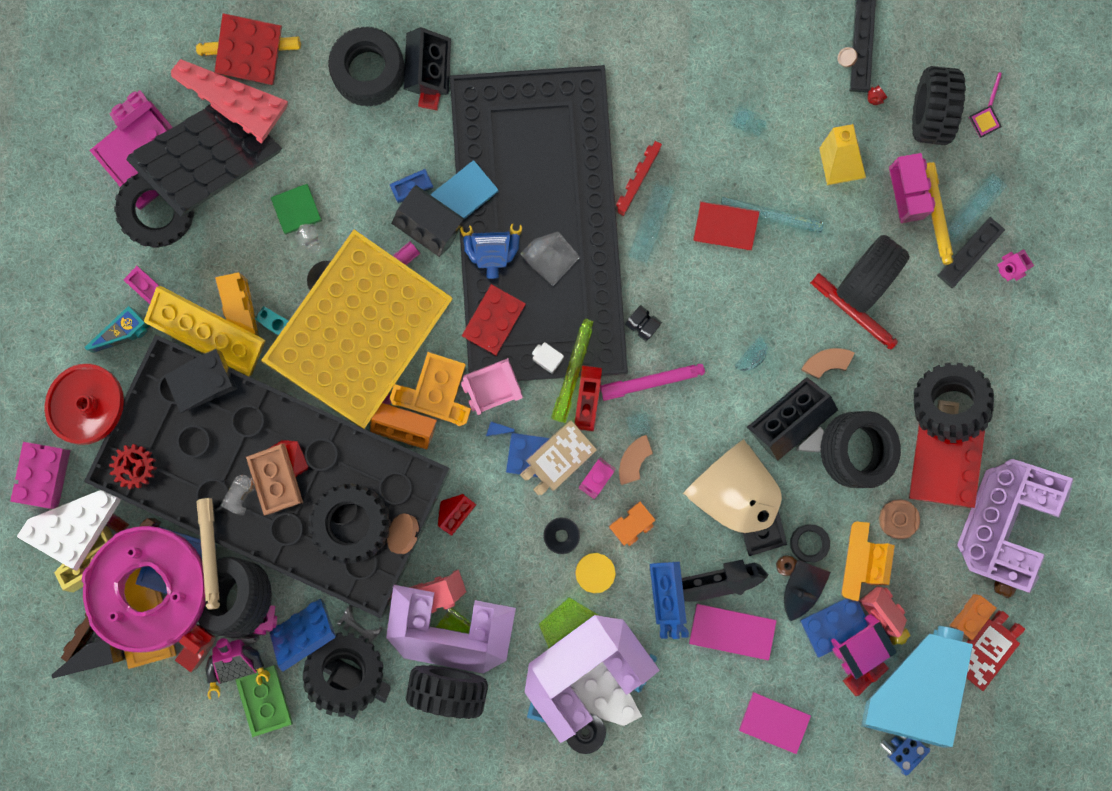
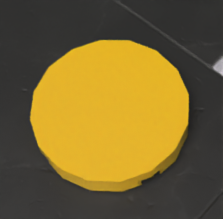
(595, 573)

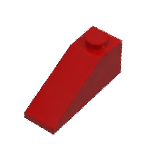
(588, 398)

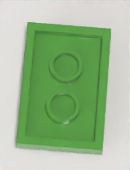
(265, 703)

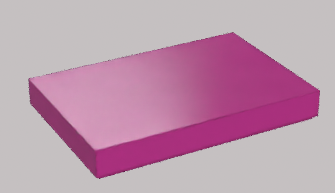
(774, 723)

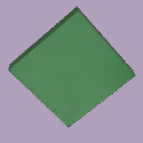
(295, 208)

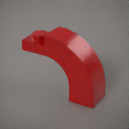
(196, 647)

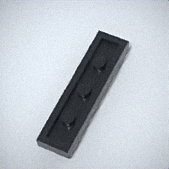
(971, 252)

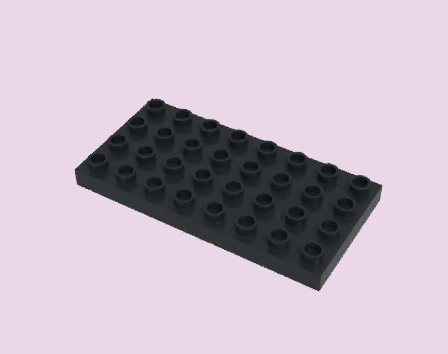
(208, 448)

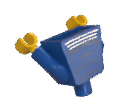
(491, 248)

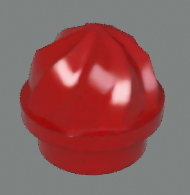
(876, 96)

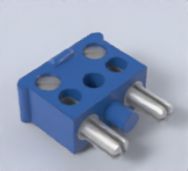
(908, 760)

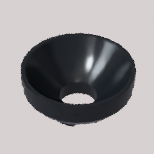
(550, 535)

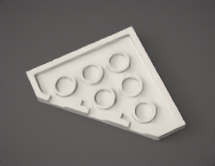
(70, 529)
(605, 697)

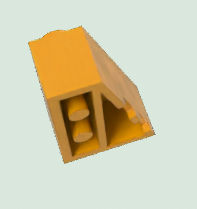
(237, 301)

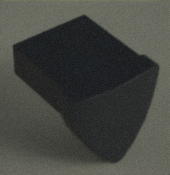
(737, 576)

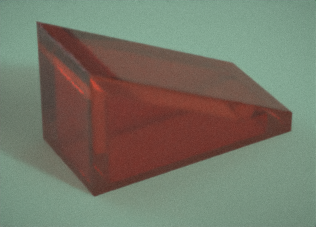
(117, 523)

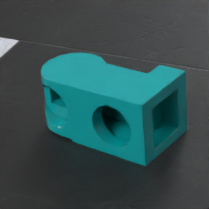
(271, 320)

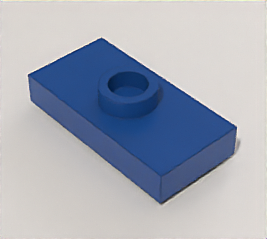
(402, 187)

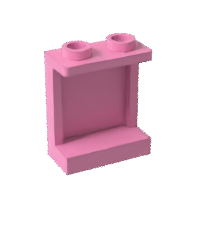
(491, 386)

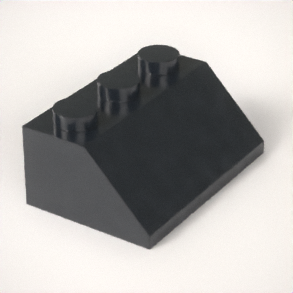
(427, 62)
(427, 221)

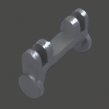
(348, 617)

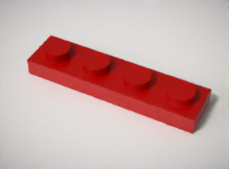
(641, 170)

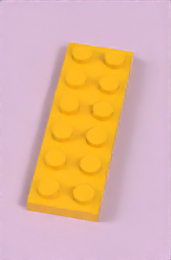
(204, 330)

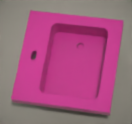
(116, 147)

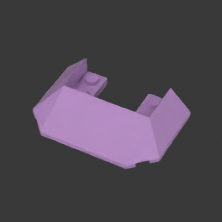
(991, 521)
(476, 652)
(575, 655)

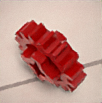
(136, 473)

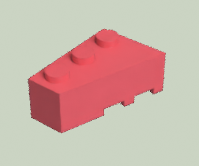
(446, 590)

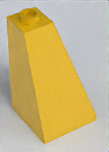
(842, 156)

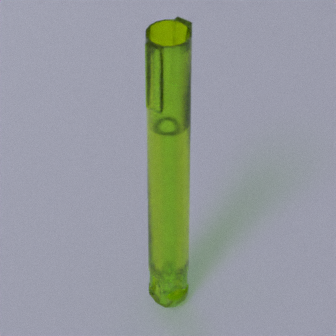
(563, 402)

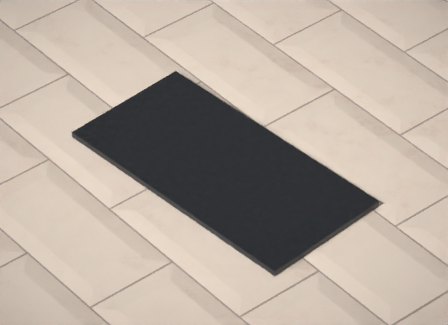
(550, 157)

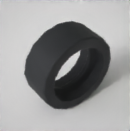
(824, 538)

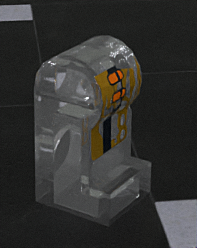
(237, 493)

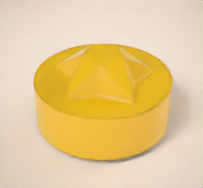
(902, 639)

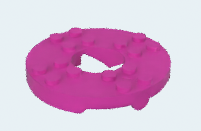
(105, 586)

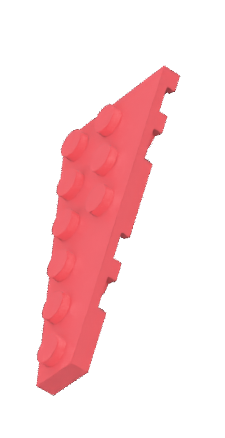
(236, 101)

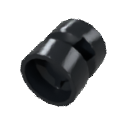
(643, 323)

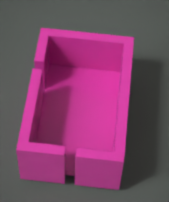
(911, 188)
(40, 475)

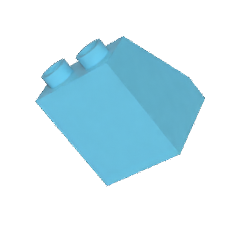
(924, 691)

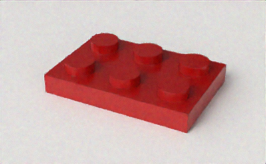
(493, 320)

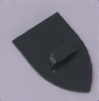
(803, 589)

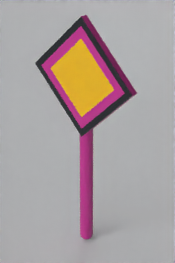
(985, 120)

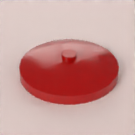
(84, 404)

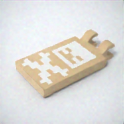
(558, 458)

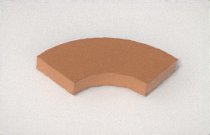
(828, 359)
(632, 460)

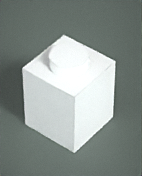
(547, 357)

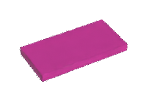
(732, 632)

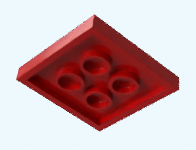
(248, 49)

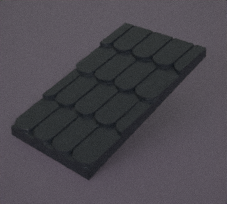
(200, 158)

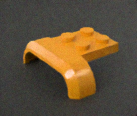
(435, 390)

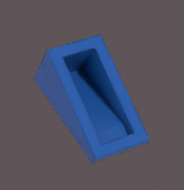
(497, 429)

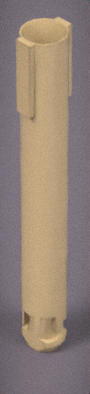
(205, 520)

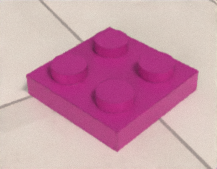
(130, 110)

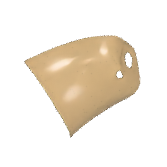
(729, 487)

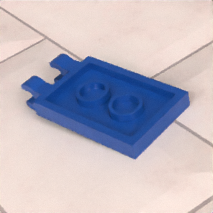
(669, 599)

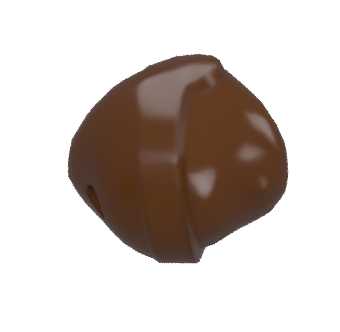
(780, 565)
(1004, 590)

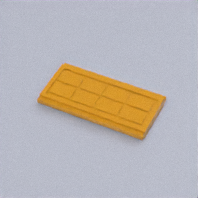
(144, 599)

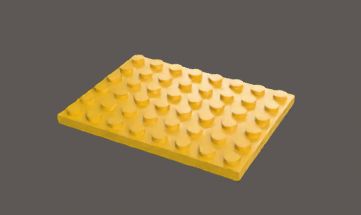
(357, 329)

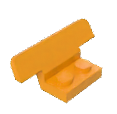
(865, 562)

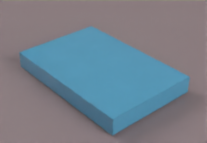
(466, 190)

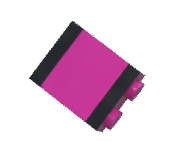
(864, 649)

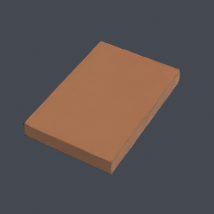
(274, 479)

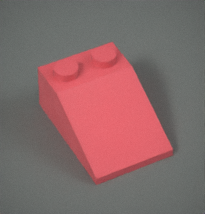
(881, 606)

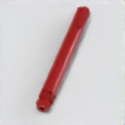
(861, 318)

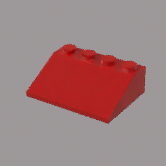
(946, 470)

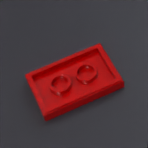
(726, 225)

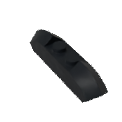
(714, 583)

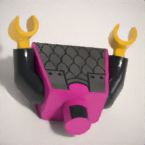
(231, 662)

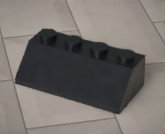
(793, 418)

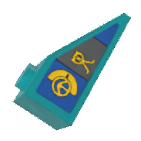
(124, 328)

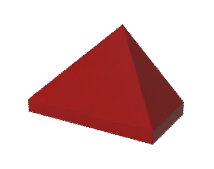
(295, 455)
(453, 512)

